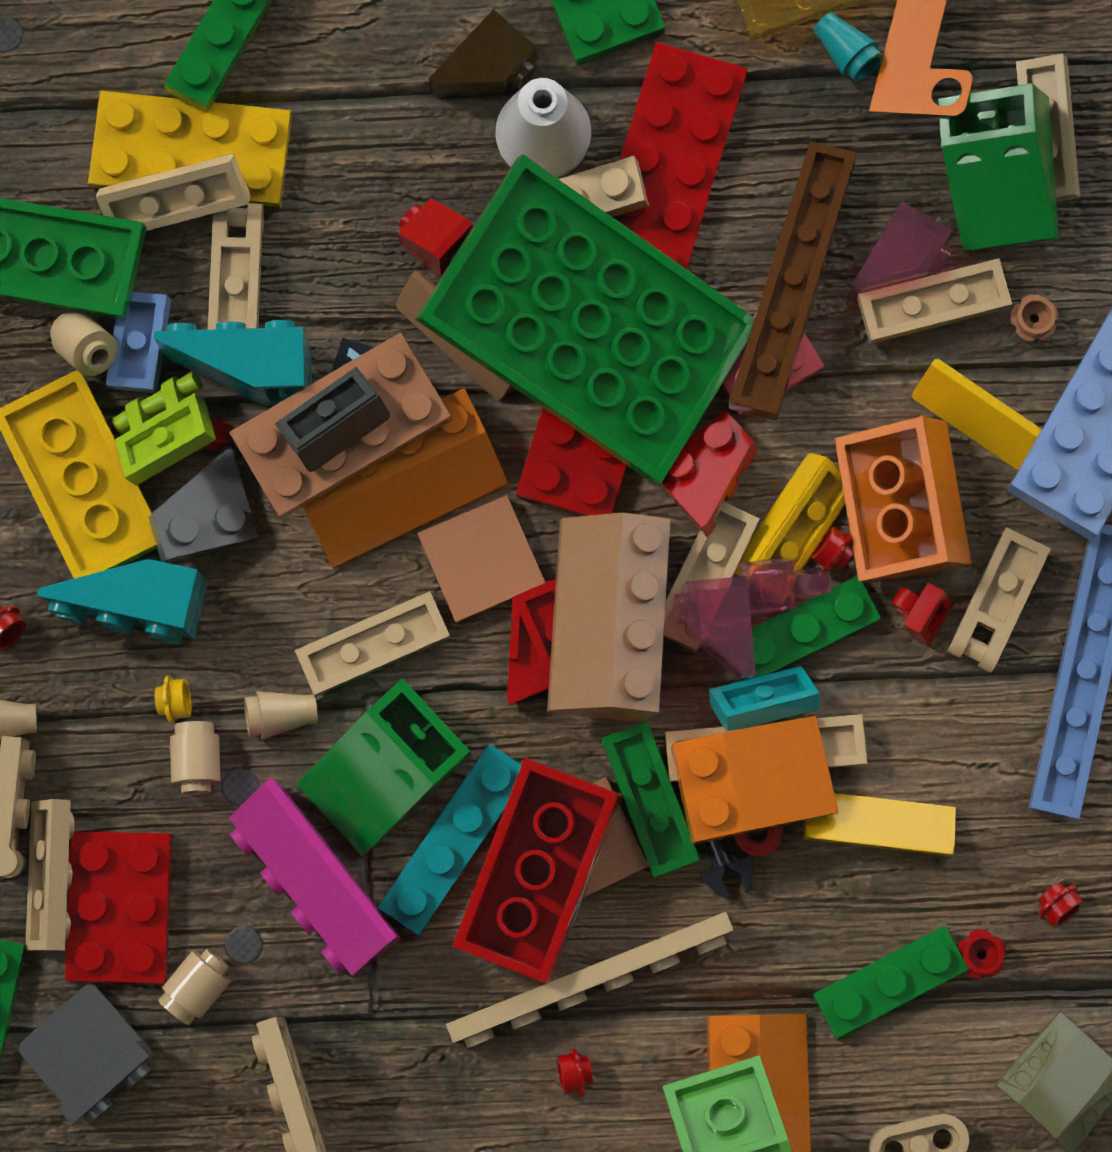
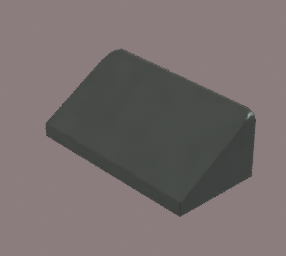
(333, 419)

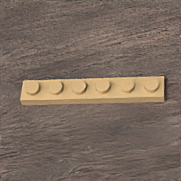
(570, 988)

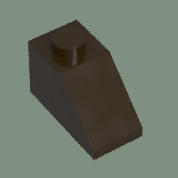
(486, 62)

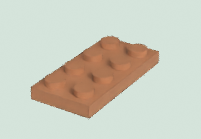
(413, 413)

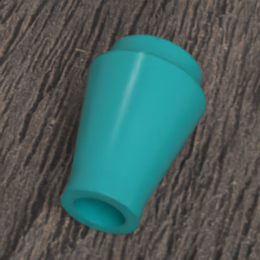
(849, 48)

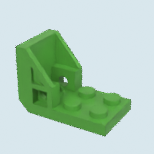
(727, 1110)

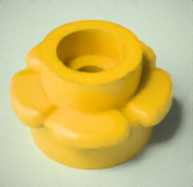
(173, 699)

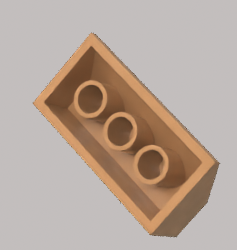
(609, 616)

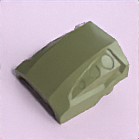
(1062, 1082)

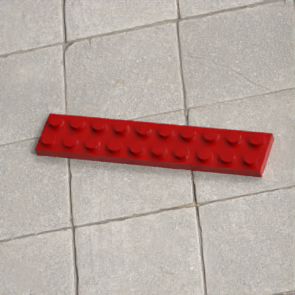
(679, 146)

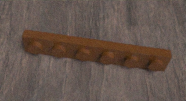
(792, 281)

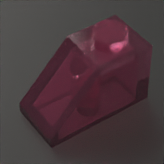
(904, 252)
(719, 621)

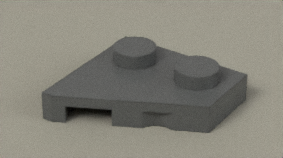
(205, 513)

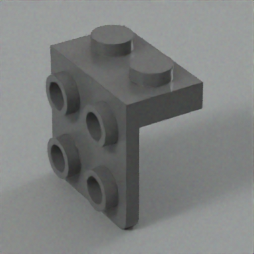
(87, 1054)

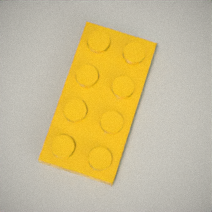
(158, 134)
(77, 476)

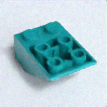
(253, 362)
(141, 594)

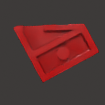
(709, 470)
(530, 642)

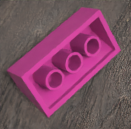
(313, 877)

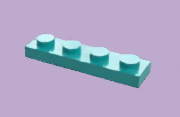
(452, 841)

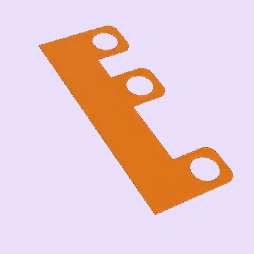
(905, 71)

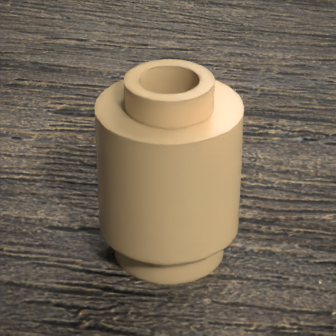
(83, 343)
(195, 757)
(195, 986)

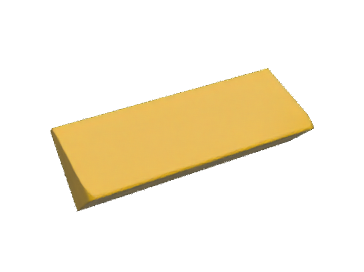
(976, 413)
(799, 515)
(886, 825)

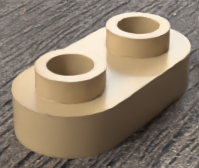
(918, 1135)

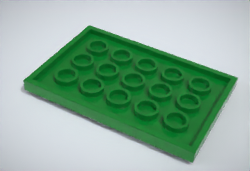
(587, 319)

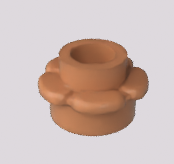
(1038, 306)

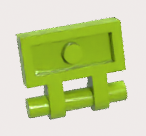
(168, 437)

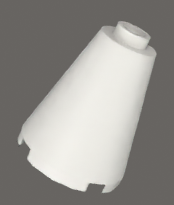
(545, 127)

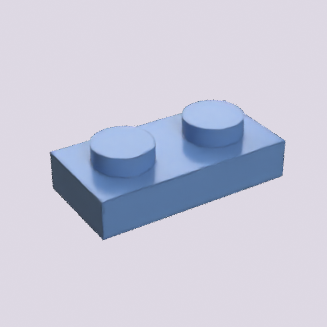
(138, 355)

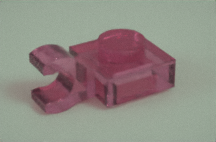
(775, 583)

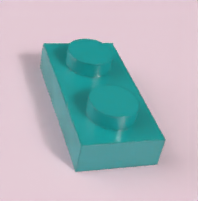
(764, 699)

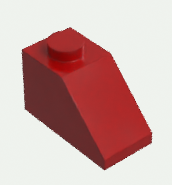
(433, 234)

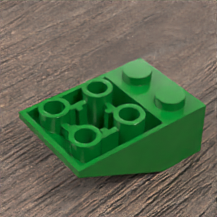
(1001, 167)
(383, 767)

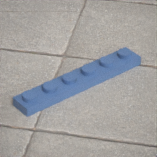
(1079, 689)

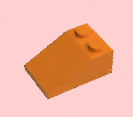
(753, 779)

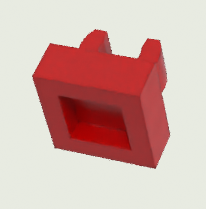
(924, 612)

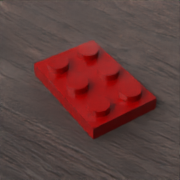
(119, 907)

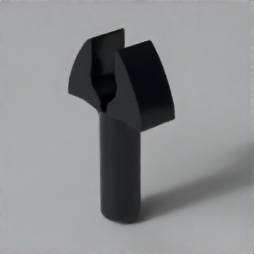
(722, 856)

